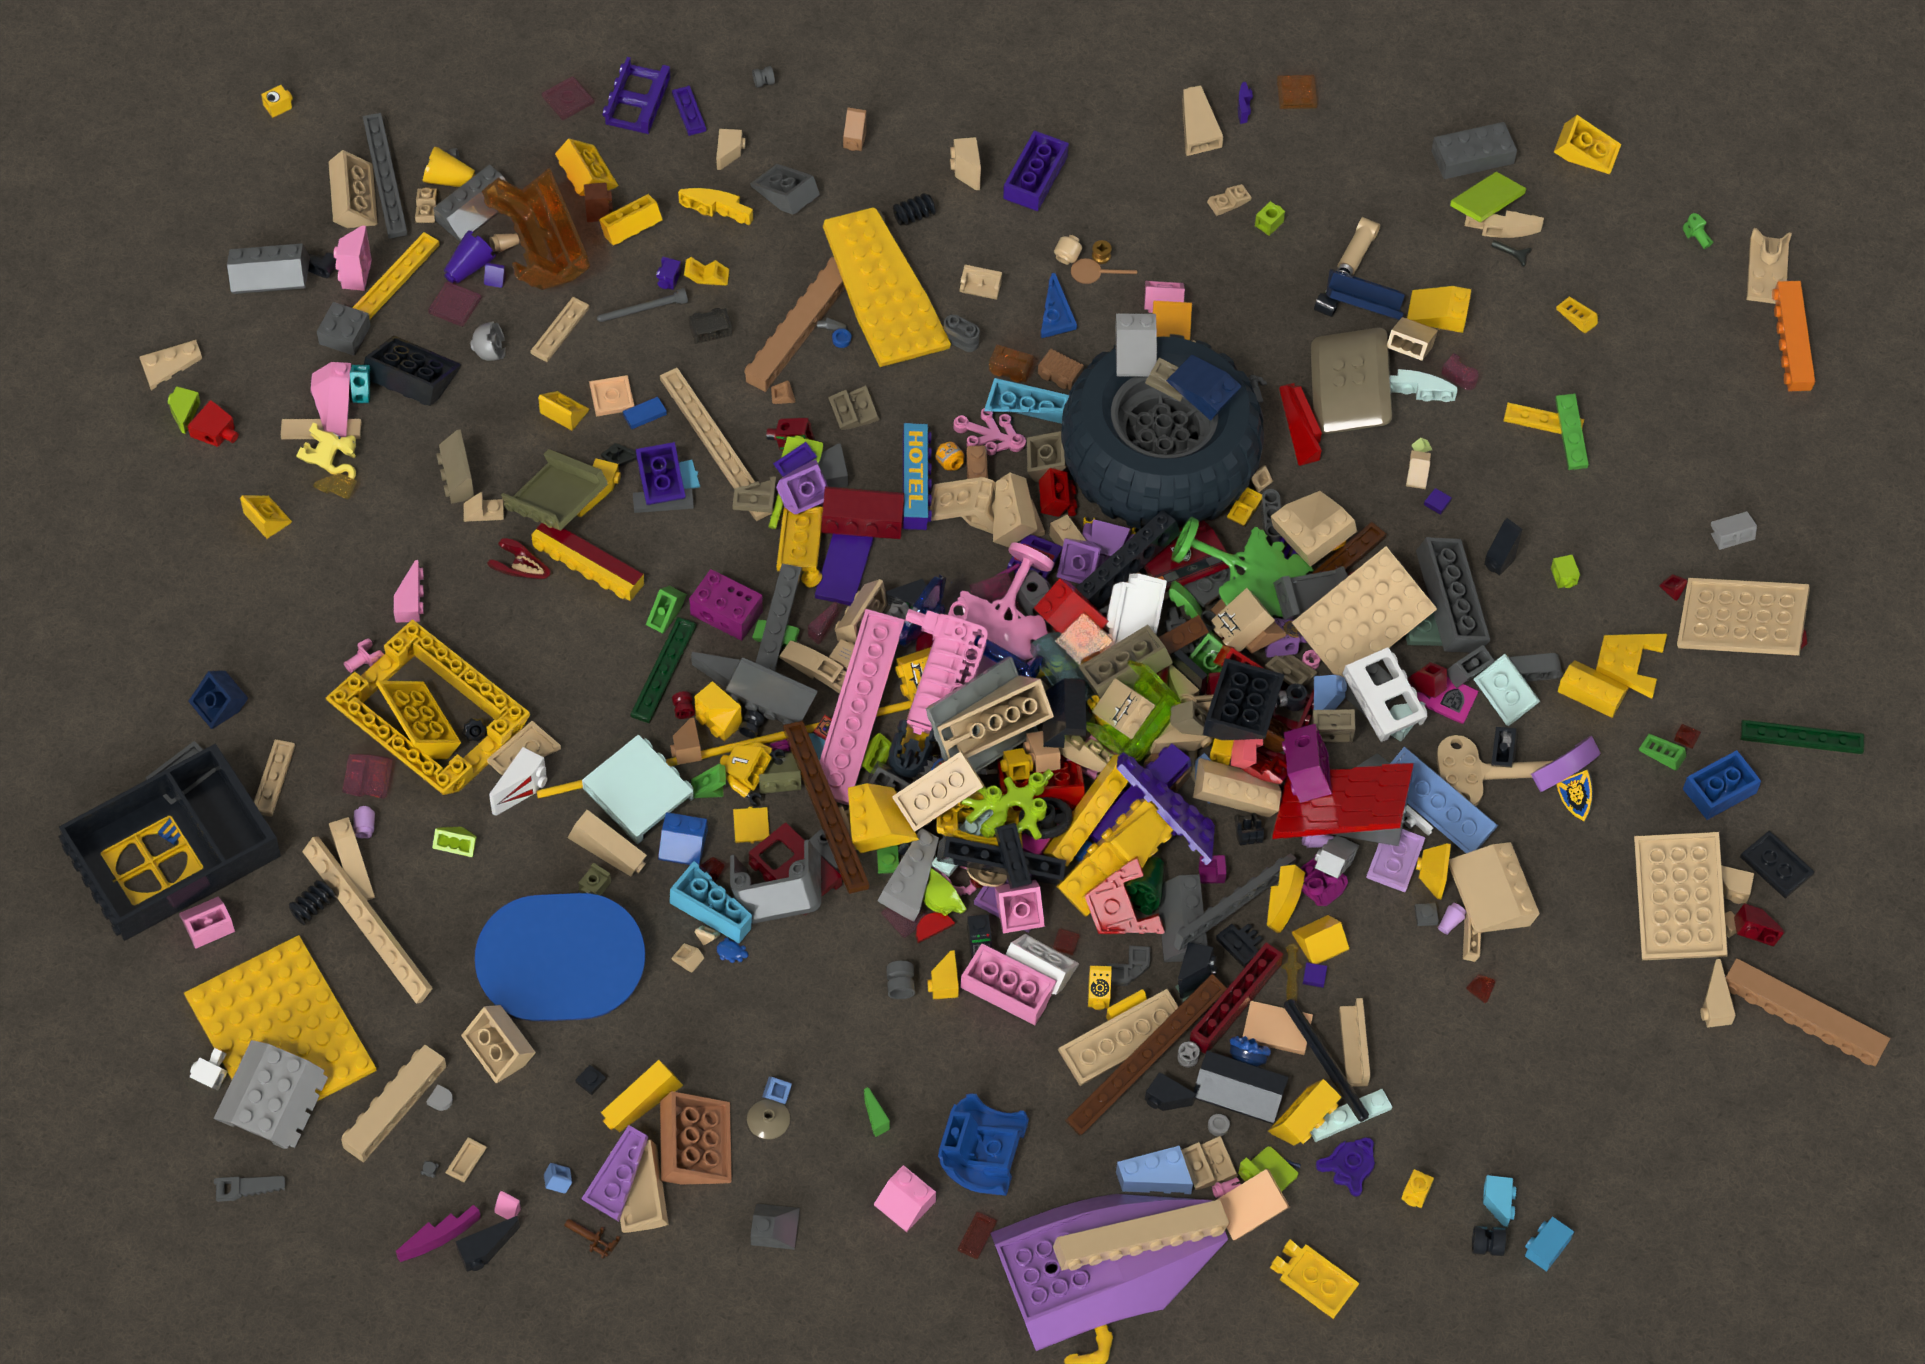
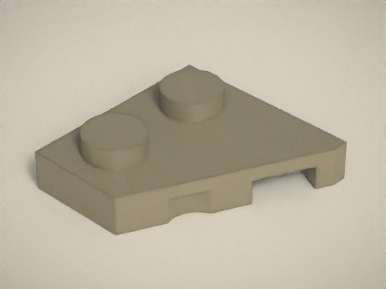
(755, 497)

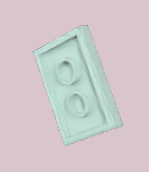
(1506, 690)

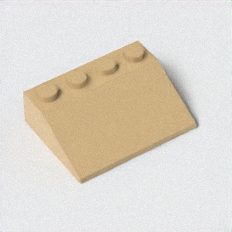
(1494, 888)

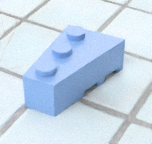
(1155, 1171)

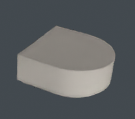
(440, 1099)

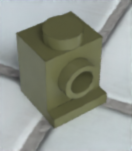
(601, 878)

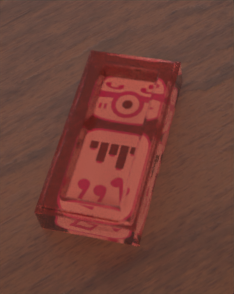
(977, 1235)

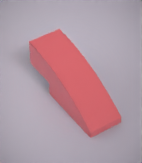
(1244, 752)

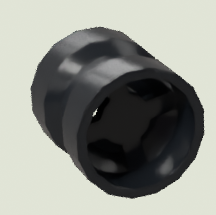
(751, 723)

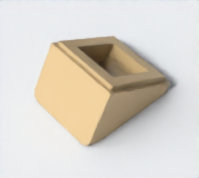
(1730, 924)
(688, 957)

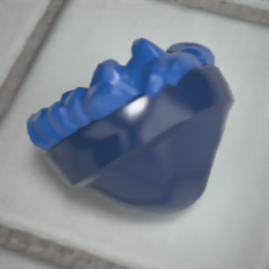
(1248, 1051)

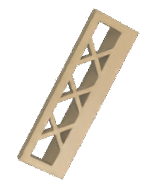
(1355, 1044)

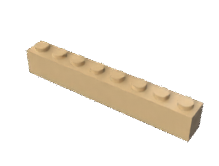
(1140, 1235)

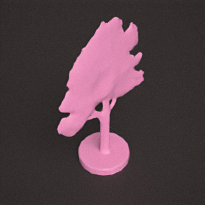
(1012, 634)

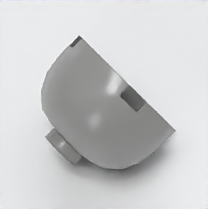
(487, 339)

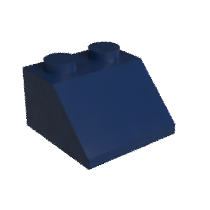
(217, 698)

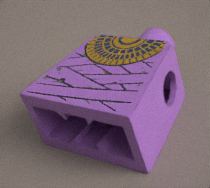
(1287, 645)

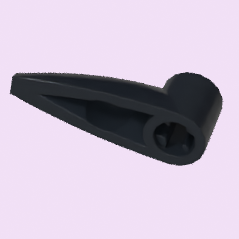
(322, 265)

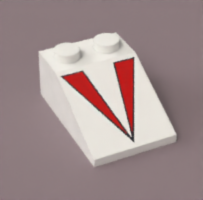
(519, 781)

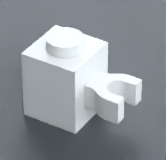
(210, 1072)

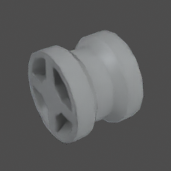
(1189, 1049)

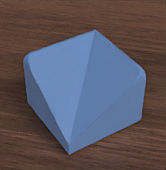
(777, 1090)
(557, 1178)

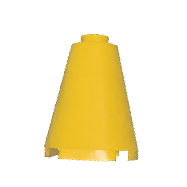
(446, 170)

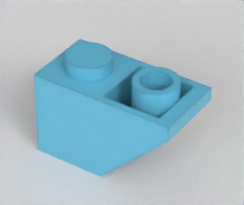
(1498, 1198)

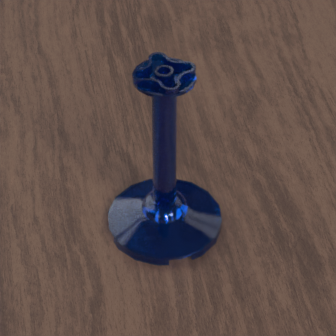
(931, 600)

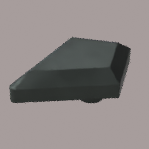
(619, 454)

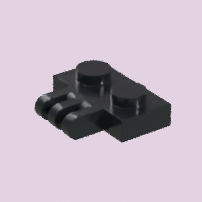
(1240, 943)

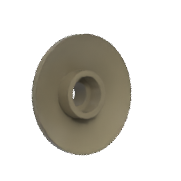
(768, 1127)

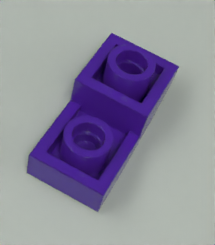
(1245, 96)

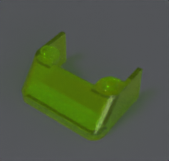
(1157, 692)

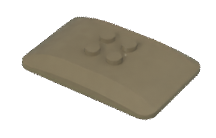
(1351, 380)

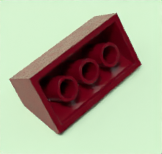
(862, 512)

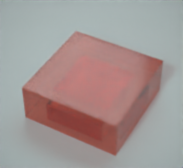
(1065, 941)

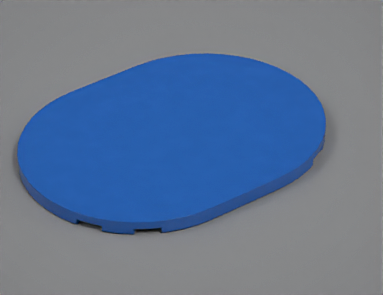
(560, 957)

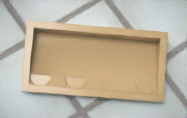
(646, 1200)

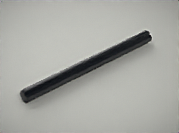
(1326, 1060)

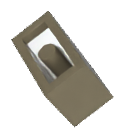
(1188, 718)

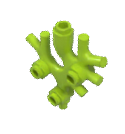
(1023, 797)

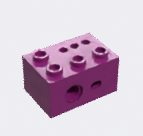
(726, 604)
(1307, 763)

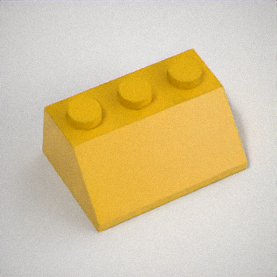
(584, 165)
(1592, 688)
(1306, 1113)

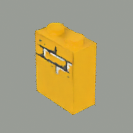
(910, 671)

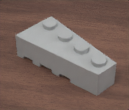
(908, 883)

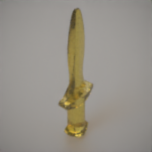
(1292, 969)

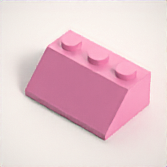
(353, 259)

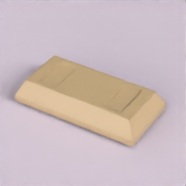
(466, 1159)

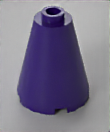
(468, 258)

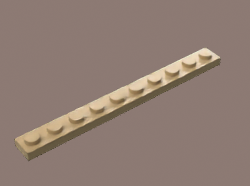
(708, 432)
(367, 920)

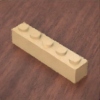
(1472, 940)

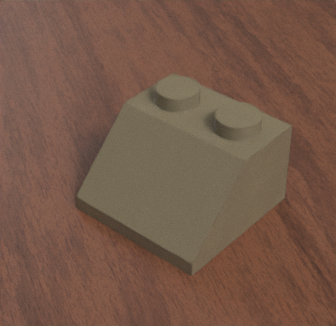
(1044, 453)

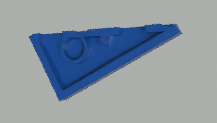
(1057, 312)

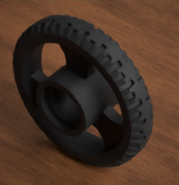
(1048, 826)

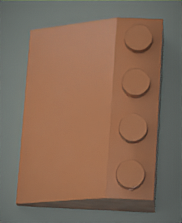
(695, 1140)

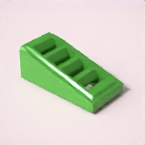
(1668, 760)
(878, 1118)

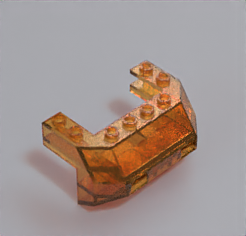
(545, 230)

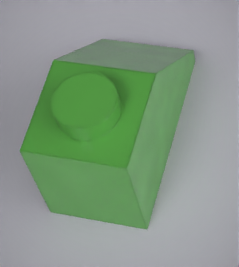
(665, 608)

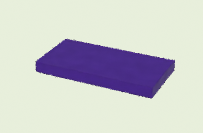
(843, 568)

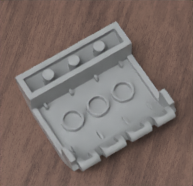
(271, 1094)

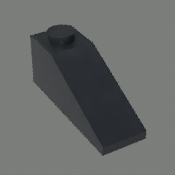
(1504, 547)
(483, 1246)

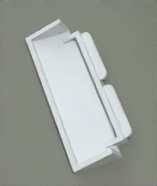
(1134, 606)

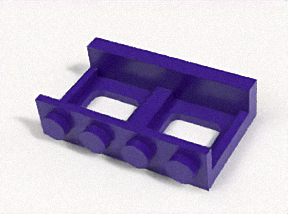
(647, 102)

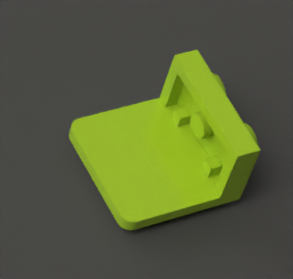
(1269, 1159)

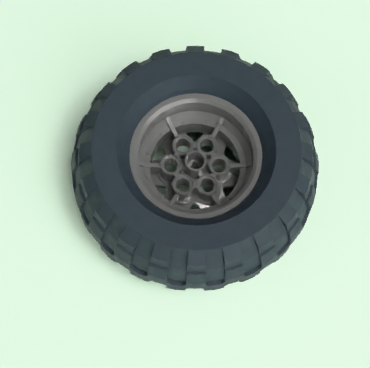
(1162, 462)

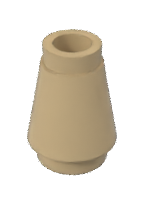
(501, 242)

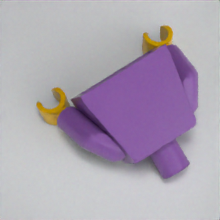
(1106, 536)

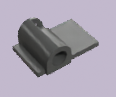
(1207, 588)

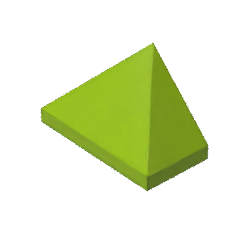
(876, 750)
(454, 840)

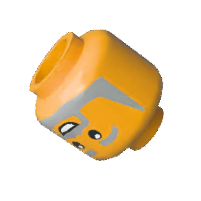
(950, 456)

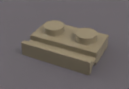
(1159, 375)

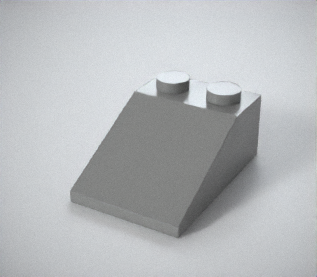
(1135, 344)

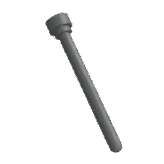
(678, 297)

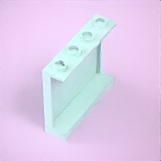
(637, 787)

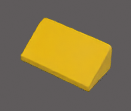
(1126, 1004)

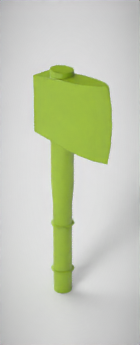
(791, 444)

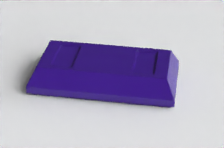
(796, 458)

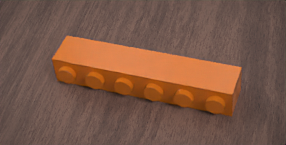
(1793, 335)

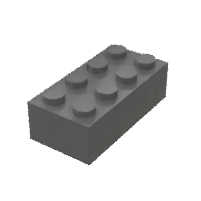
(1474, 150)

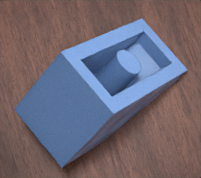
(1329, 691)

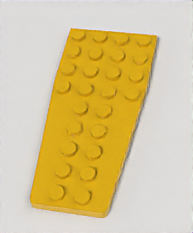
(883, 289)

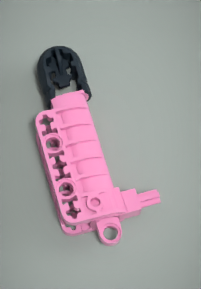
(941, 675)

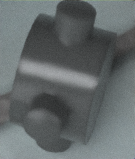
(429, 1169)

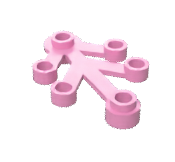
(991, 433)

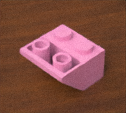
(207, 922)

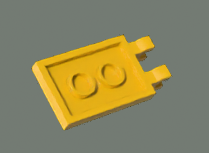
(1315, 1278)

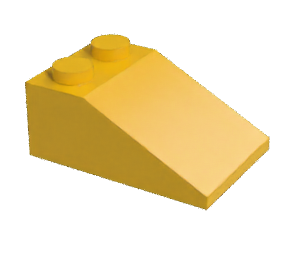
(1587, 145)
(1440, 307)

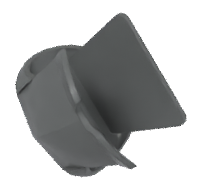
(1028, 599)

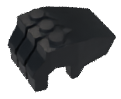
(1249, 829)

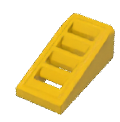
(1584, 323)

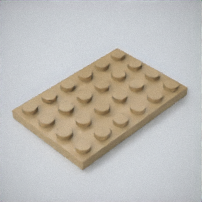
(1364, 613)
(1743, 616)
(1680, 896)

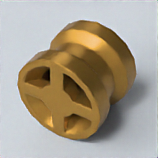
(1101, 252)

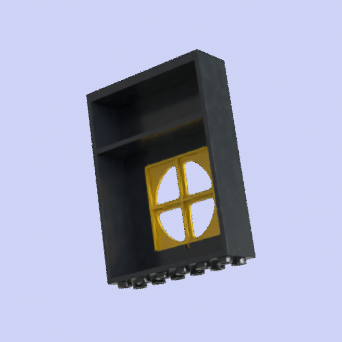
(217, 830)

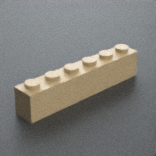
(393, 1103)

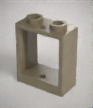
(1335, 723)

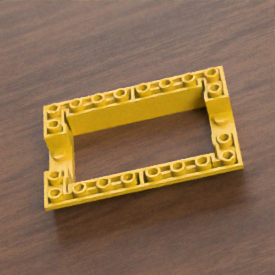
(400, 649)

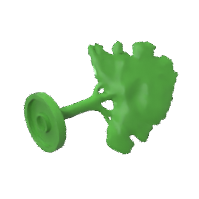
(1261, 563)

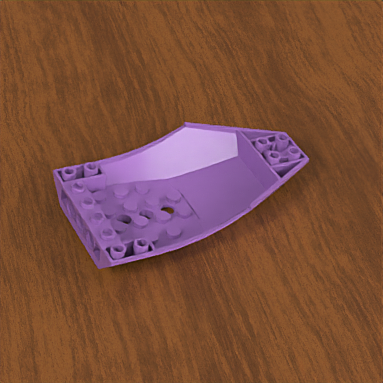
(1096, 1295)

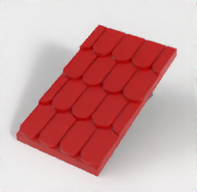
(1362, 806)

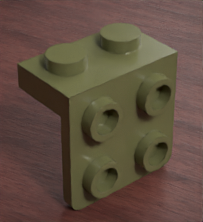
(780, 777)

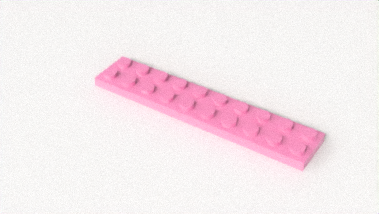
(859, 701)

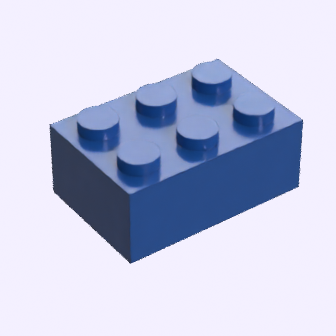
(1721, 785)

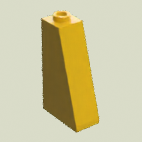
(641, 1096)

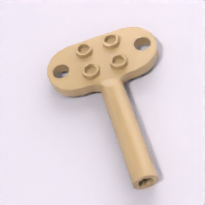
(1467, 772)

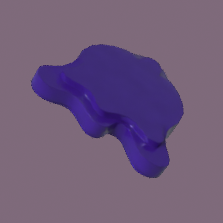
(1351, 1164)

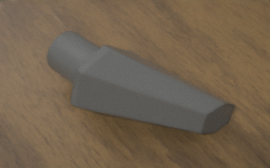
(831, 325)

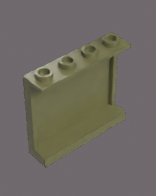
(557, 491)

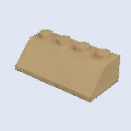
(352, 191)
(1235, 789)

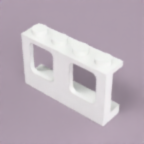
(1373, 697)

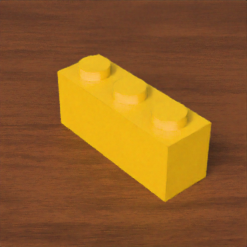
(630, 219)

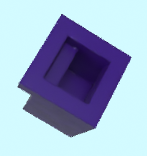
(668, 273)

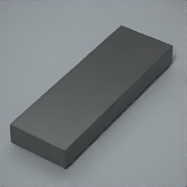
(640, 503)

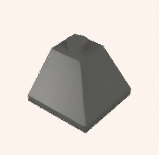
(774, 1226)

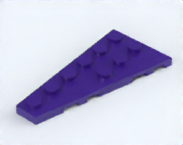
(1172, 808)

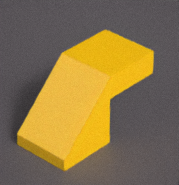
(711, 274)

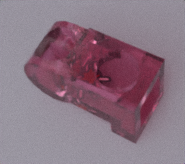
(1459, 373)

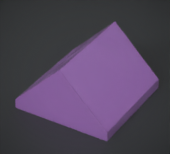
(1078, 560)

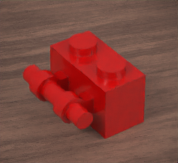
(1057, 493)

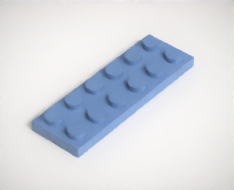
(1445, 805)

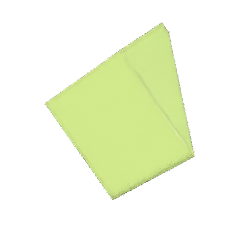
(1421, 445)

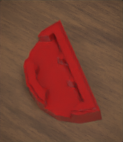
(931, 925)

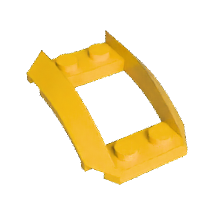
(948, 826)

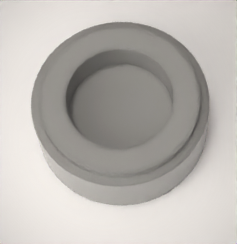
(1218, 1125)

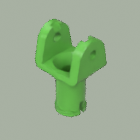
(1697, 230)

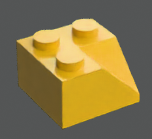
(717, 711)

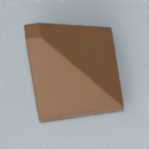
(782, 393)

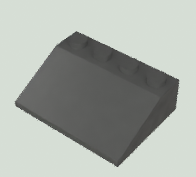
(769, 692)

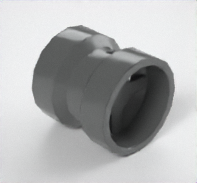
(763, 76)

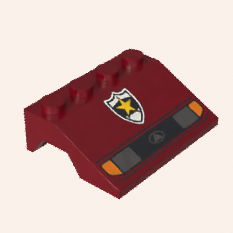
(1193, 566)

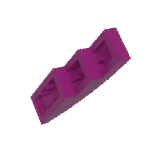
(431, 1238)

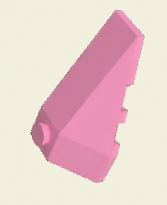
(332, 394)

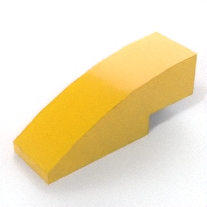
(1284, 897)

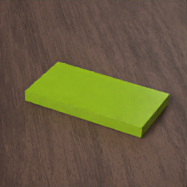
(1488, 197)

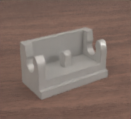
(1733, 530)

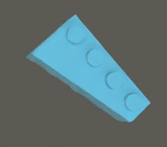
(710, 904)

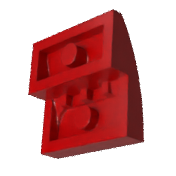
(1266, 770)

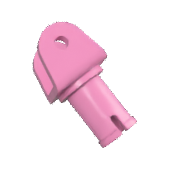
(362, 656)

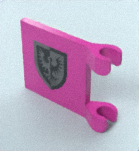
(1451, 703)

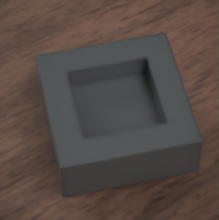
(1426, 914)

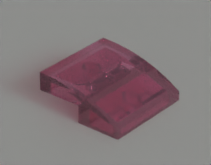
(367, 775)

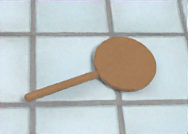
(1089, 271)

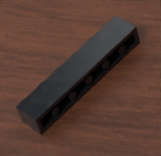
(989, 859)

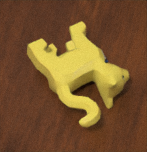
(326, 450)

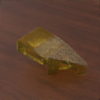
(337, 484)

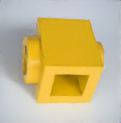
(1017, 764)
(1417, 1189)

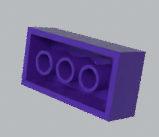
(1035, 170)

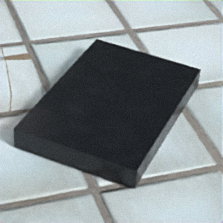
(1777, 864)

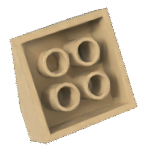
(1313, 526)

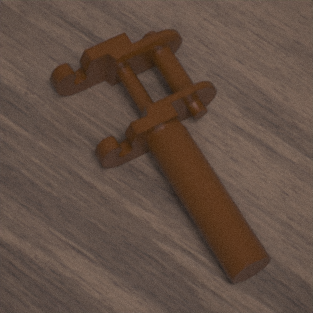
(593, 1238)

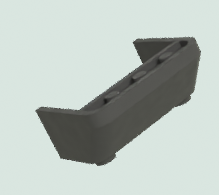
(780, 897)

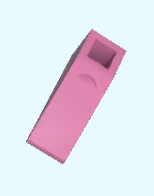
(407, 597)

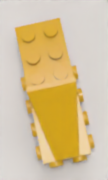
(1132, 836)

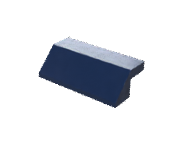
(1365, 294)

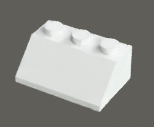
(1043, 959)

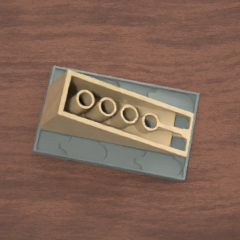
(989, 714)

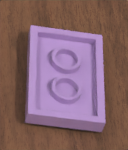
(1395, 864)

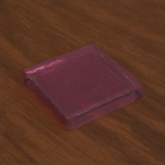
(567, 98)
(454, 304)
(993, 589)

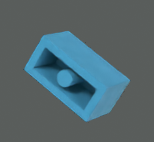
(1549, 1243)

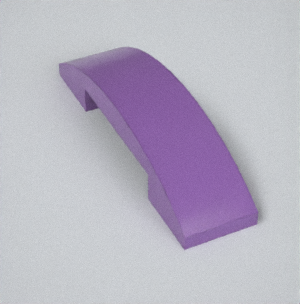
(1567, 764)

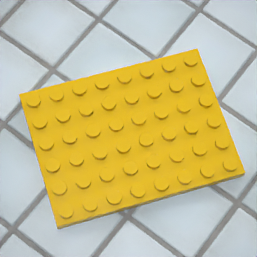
(285, 1004)

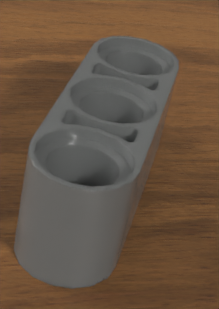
(1267, 510)
(1538, 666)

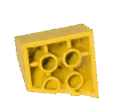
(877, 818)

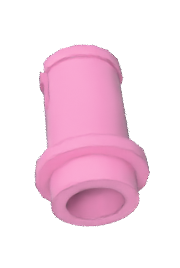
(1221, 1189)

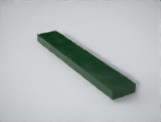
(663, 670)
(1802, 737)

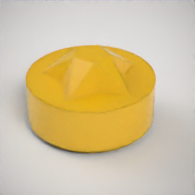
(811, 578)

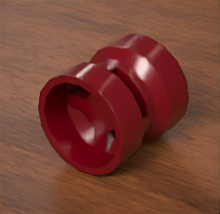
(683, 708)

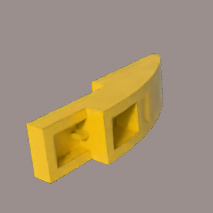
(711, 201)

